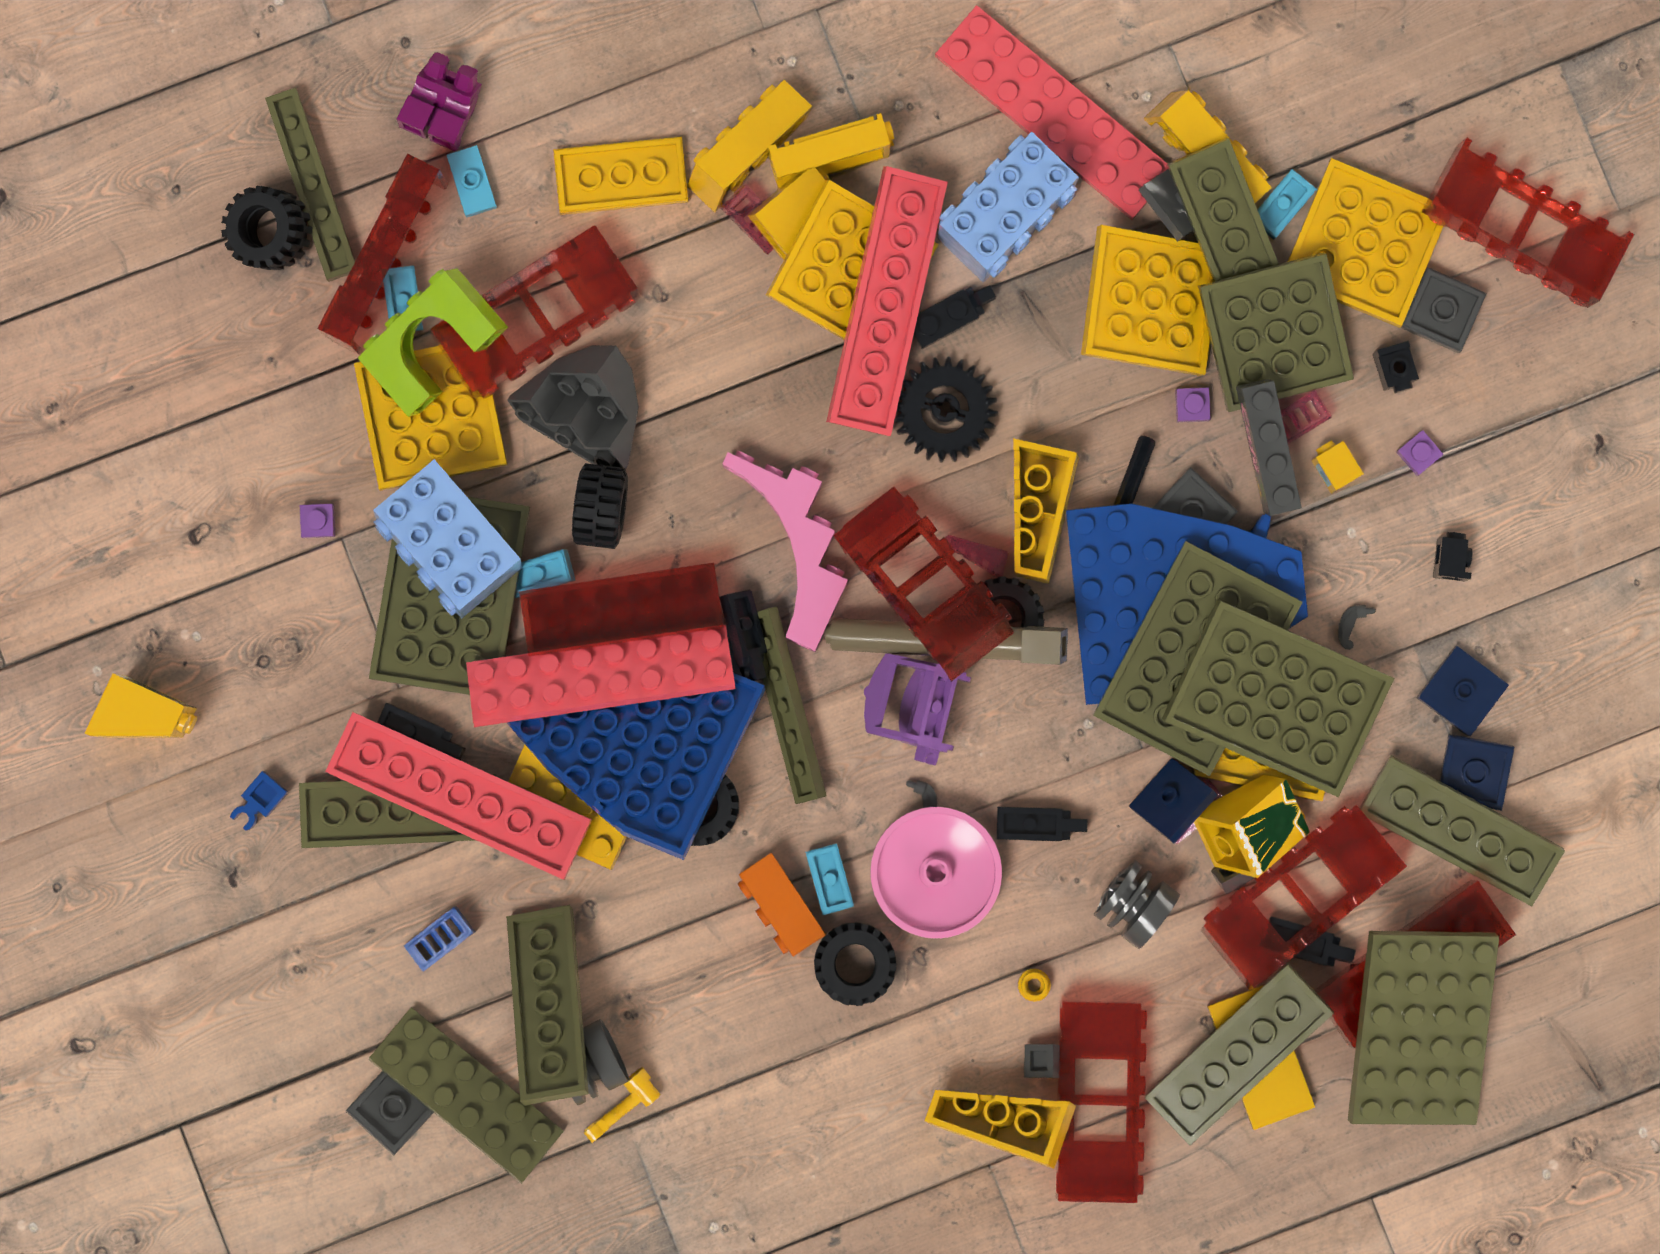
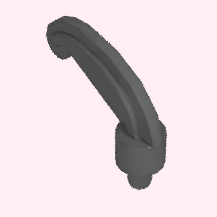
(1347, 623)
(928, 794)

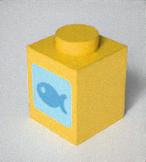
(1336, 465)

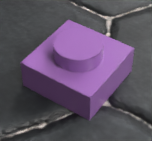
(1192, 404)
(1419, 453)
(317, 520)

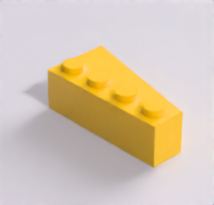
(1191, 128)
(747, 143)
(1040, 504)
(1011, 1124)

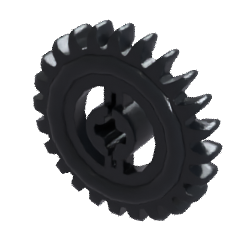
(974, 422)

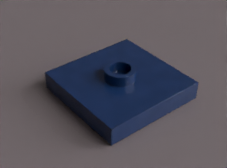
(1462, 691)
(1477, 769)
(1173, 800)

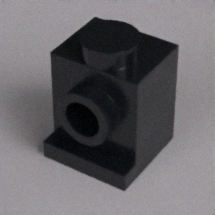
(1384, 362)
(1452, 557)

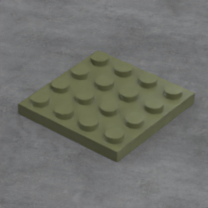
(1278, 328)

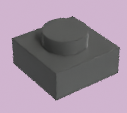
(1229, 880)
(1041, 1061)

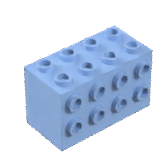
(1007, 206)
(446, 540)

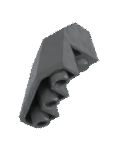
(584, 404)

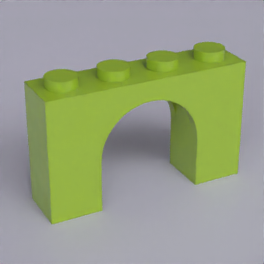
(392, 356)

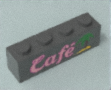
(1268, 447)

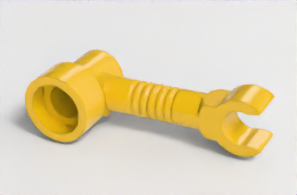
(640, 1091)

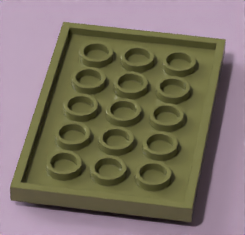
(1166, 642)
(426, 645)
(1277, 698)
(1423, 1027)

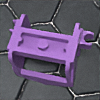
(922, 708)

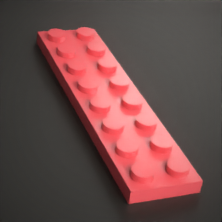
(1052, 109)
(887, 301)
(599, 677)
(458, 795)

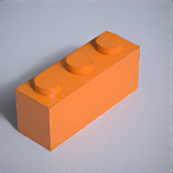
(780, 905)

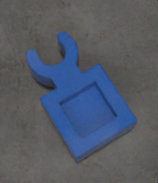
(262, 797)

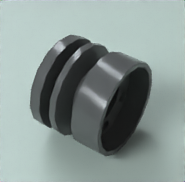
(1136, 904)
(602, 1060)

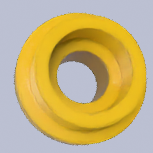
(1044, 987)

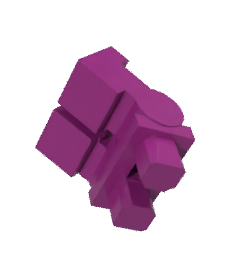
(450, 92)

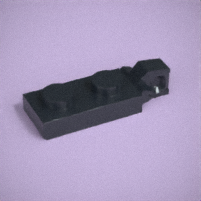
(951, 315)
(745, 633)
(420, 730)
(1037, 824)
(1322, 951)

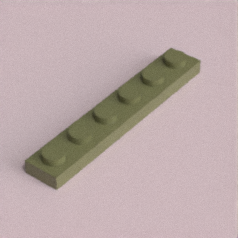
(311, 183)
(789, 712)

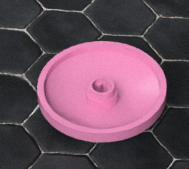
(936, 872)

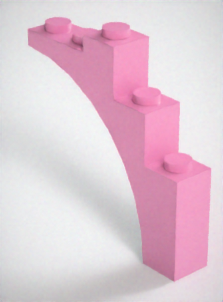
(791, 500)

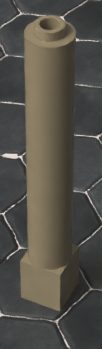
(1026, 644)

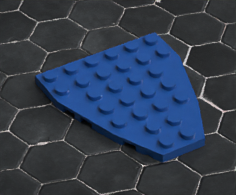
(1123, 559)
(648, 762)

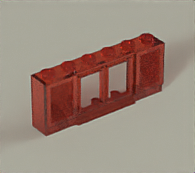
(379, 252)
(1581, 261)
(592, 277)
(958, 629)
(1355, 857)
(1101, 1168)

